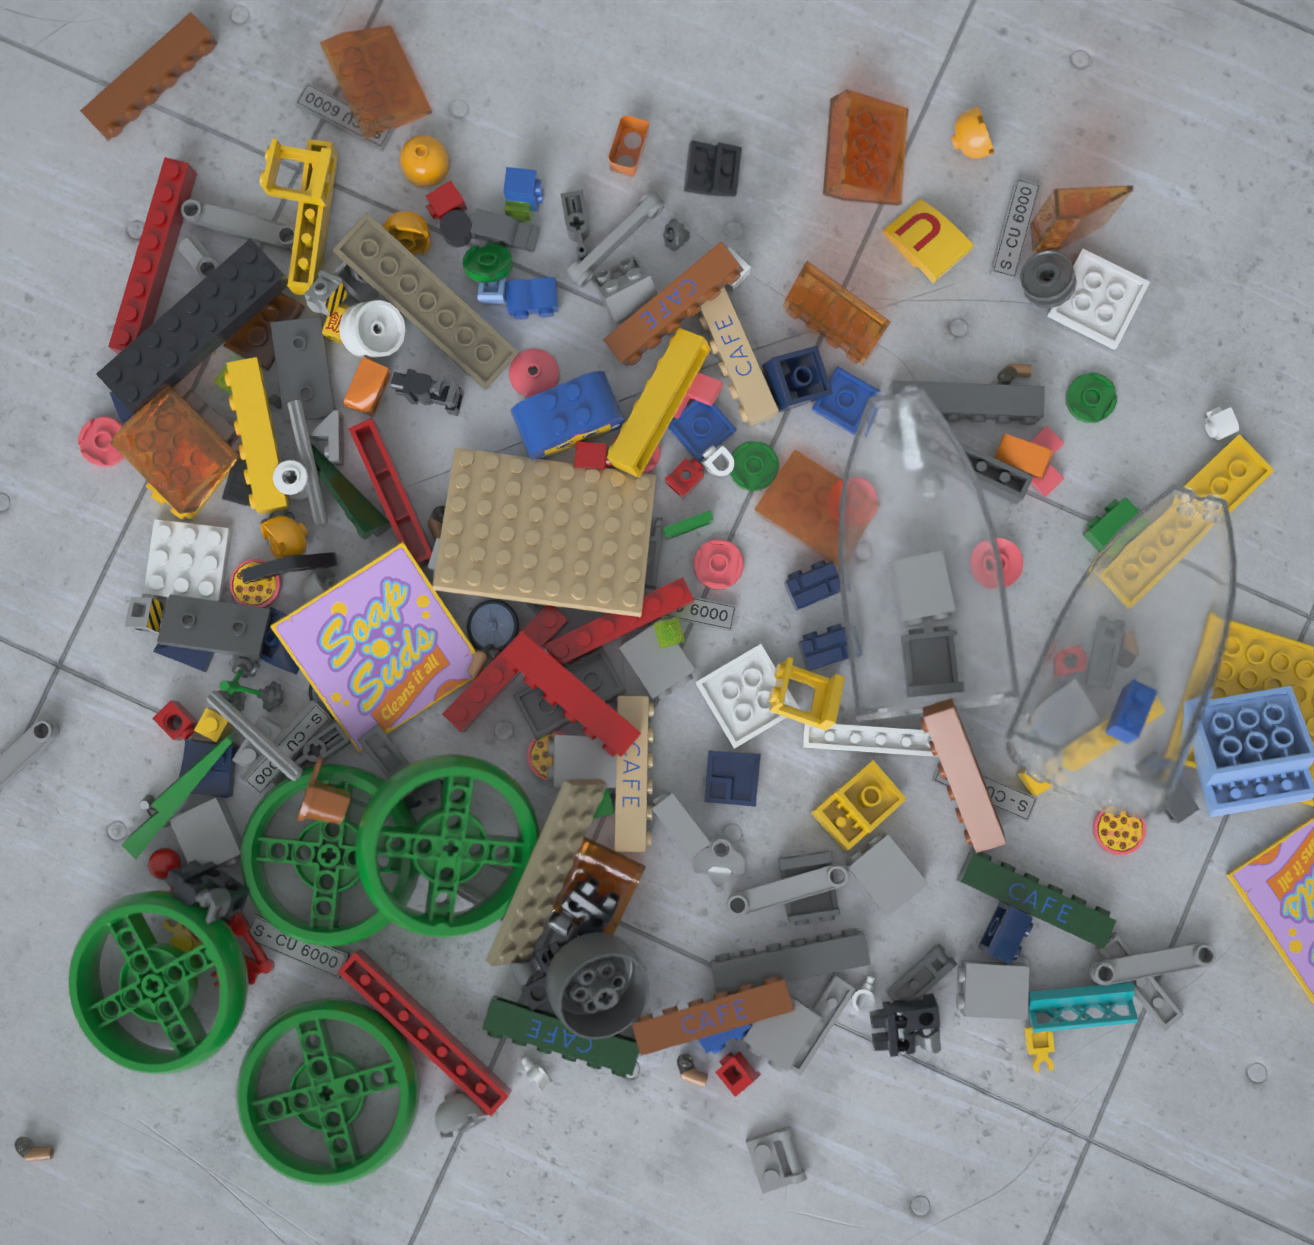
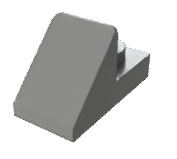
(331, 430)

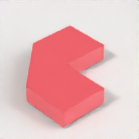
(703, 389)
(1047, 439)

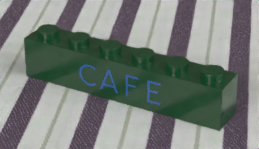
(1032, 898)
(549, 1034)

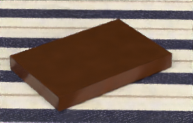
(255, 336)

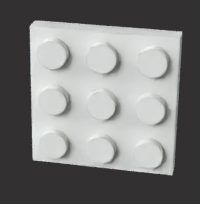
(1102, 300)
(187, 560)
(740, 695)

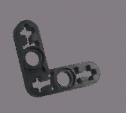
(288, 564)

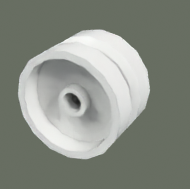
(372, 329)

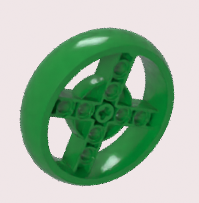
(374, 840)
(258, 847)
(99, 1014)
(257, 1111)

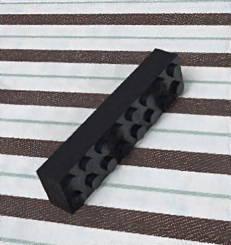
(194, 327)

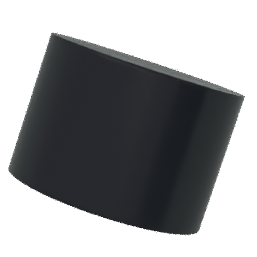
(456, 228)

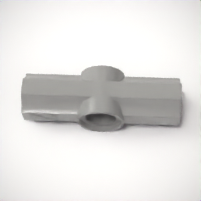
(197, 255)

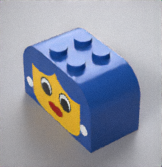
(567, 414)

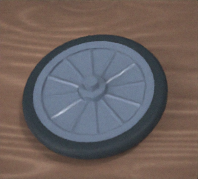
(492, 624)

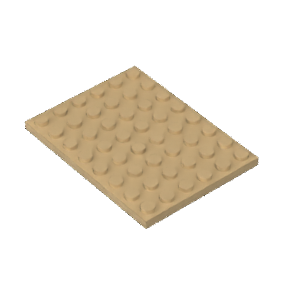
(545, 533)

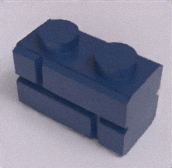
(813, 585)
(824, 648)

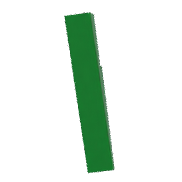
(173, 797)

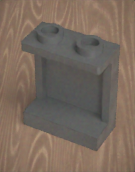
(930, 662)
(816, 906)

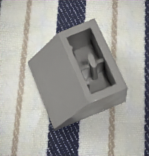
(624, 288)

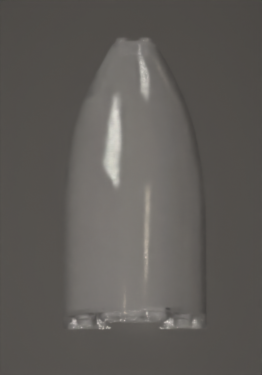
(904, 497)
(1143, 611)

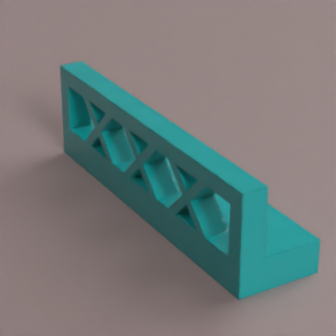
(1082, 998)

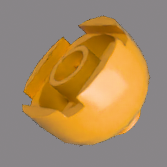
(972, 135)
(424, 161)
(409, 230)
(285, 536)

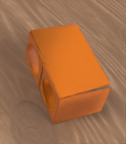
(626, 125)
(367, 387)
(1024, 455)

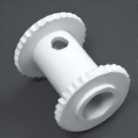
(284, 476)

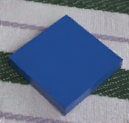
(847, 401)
(701, 428)

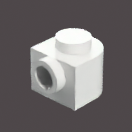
(1221, 423)
(718, 461)

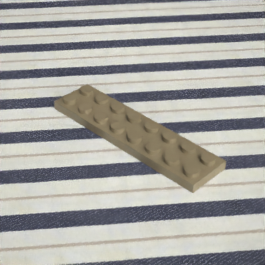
(425, 301)
(546, 871)

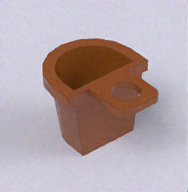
(323, 800)

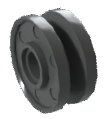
(1045, 265)

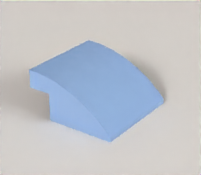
(1253, 752)

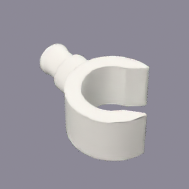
(866, 988)
(536, 1072)

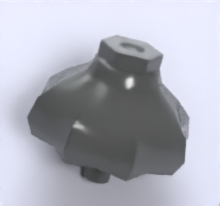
(675, 234)

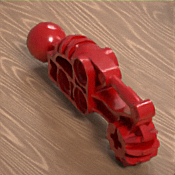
(167, 859)

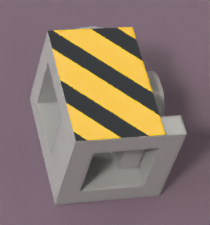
(325, 294)
(144, 614)

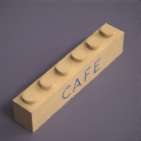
(737, 360)
(632, 780)

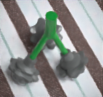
(243, 666)

